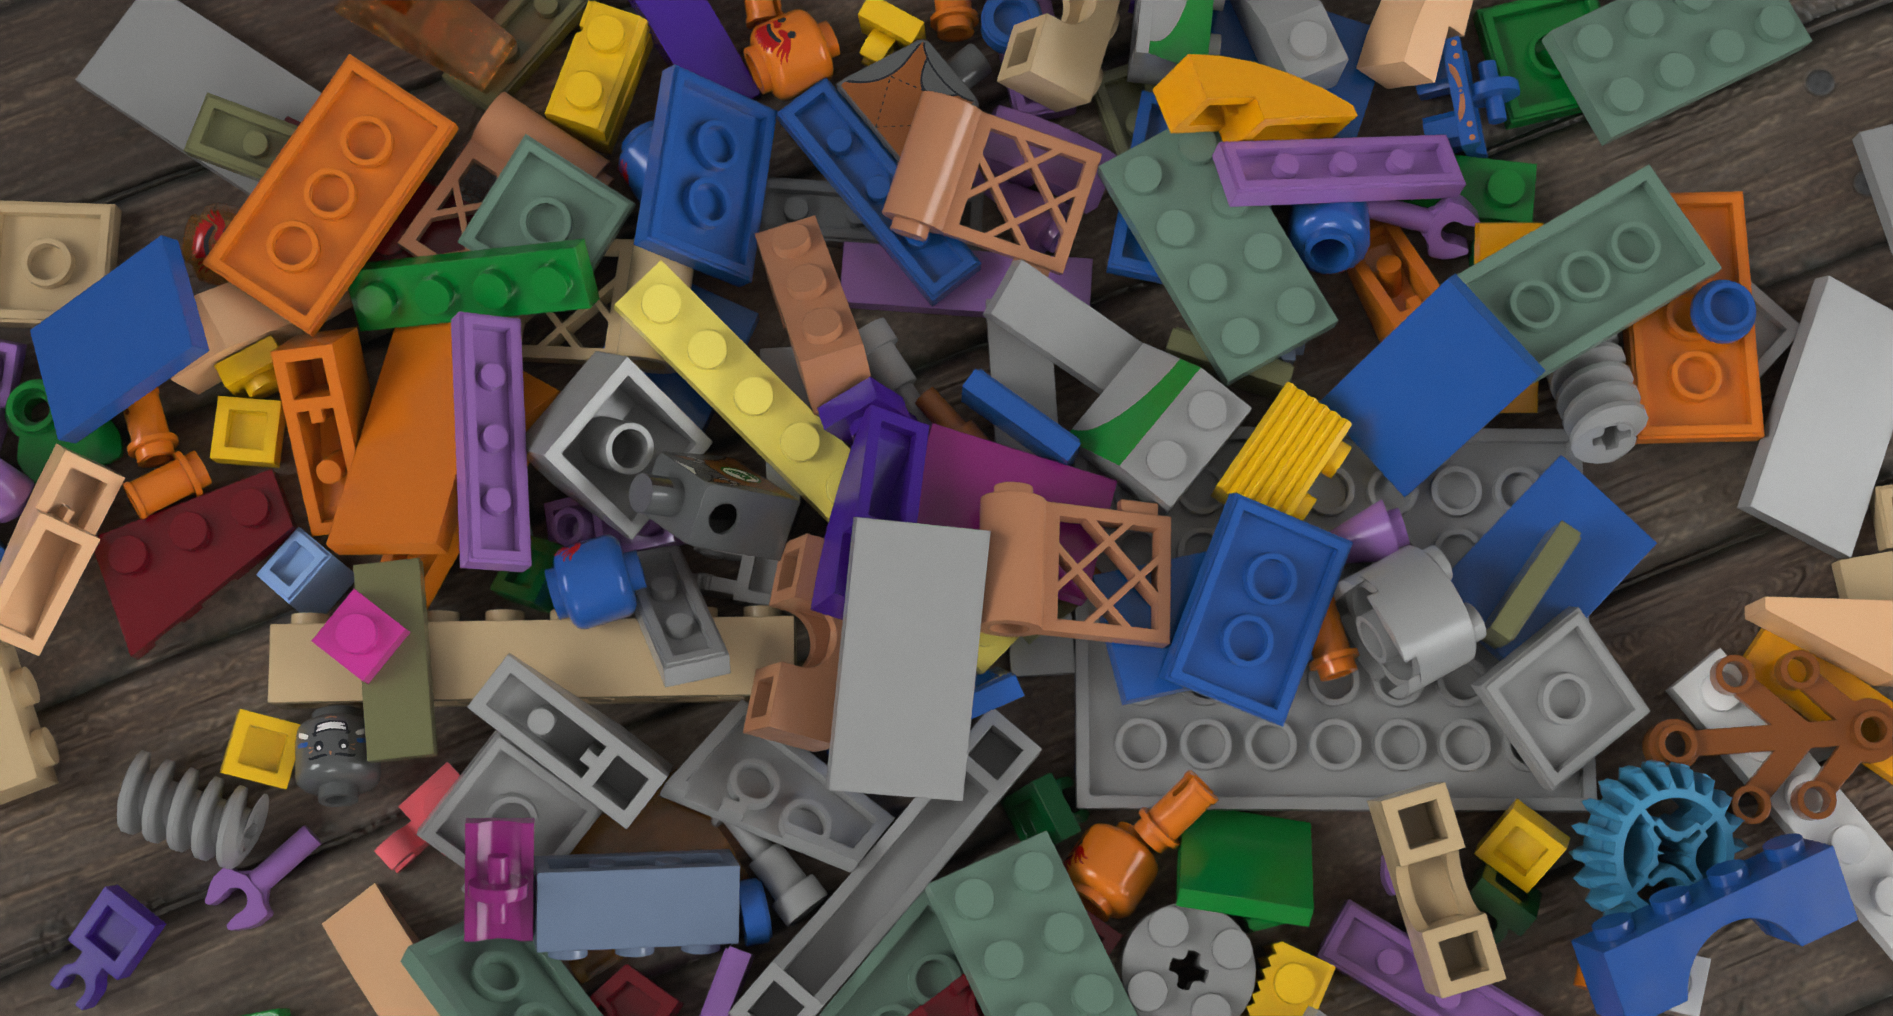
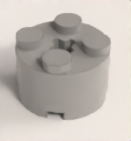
(1409, 619)
(1218, 951)

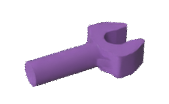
(1430, 222)
(259, 881)

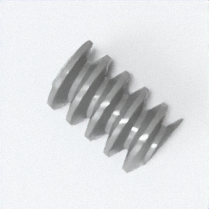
(1599, 403)
(188, 815)

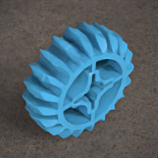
(1625, 839)

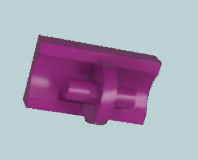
(499, 879)

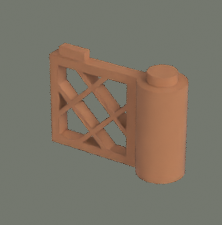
(491, 148)
(940, 167)
(1027, 557)

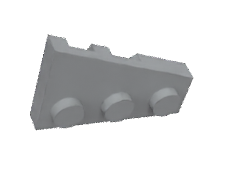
(776, 795)

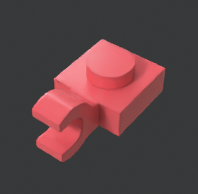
(405, 844)

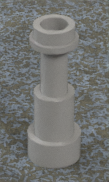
(889, 366)
(785, 881)

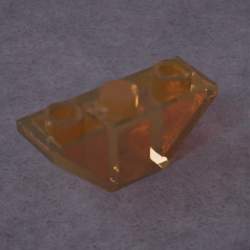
(440, 32)

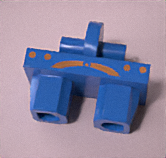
(1455, 78)

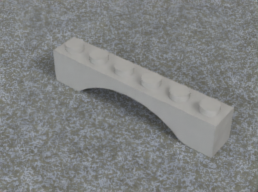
(889, 879)

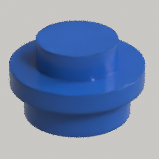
(1723, 311)

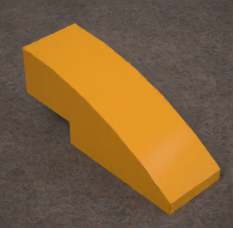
(1247, 101)

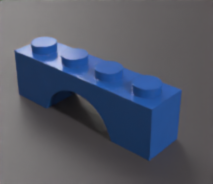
(1645, 957)

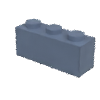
(635, 902)

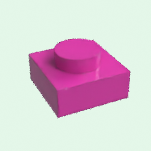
(360, 636)

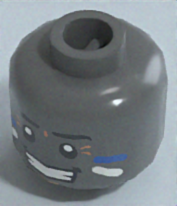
(334, 756)

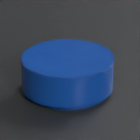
(1000, 17)
(754, 913)

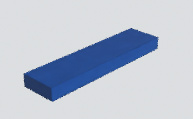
(862, 176)

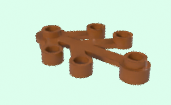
(1785, 735)

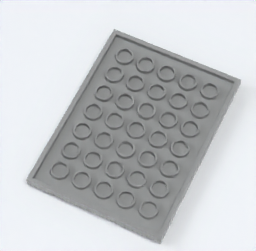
(1344, 734)

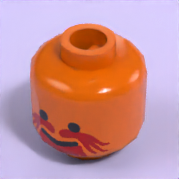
(791, 54)
(1111, 869)

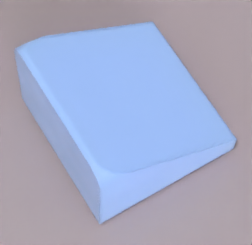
(306, 574)

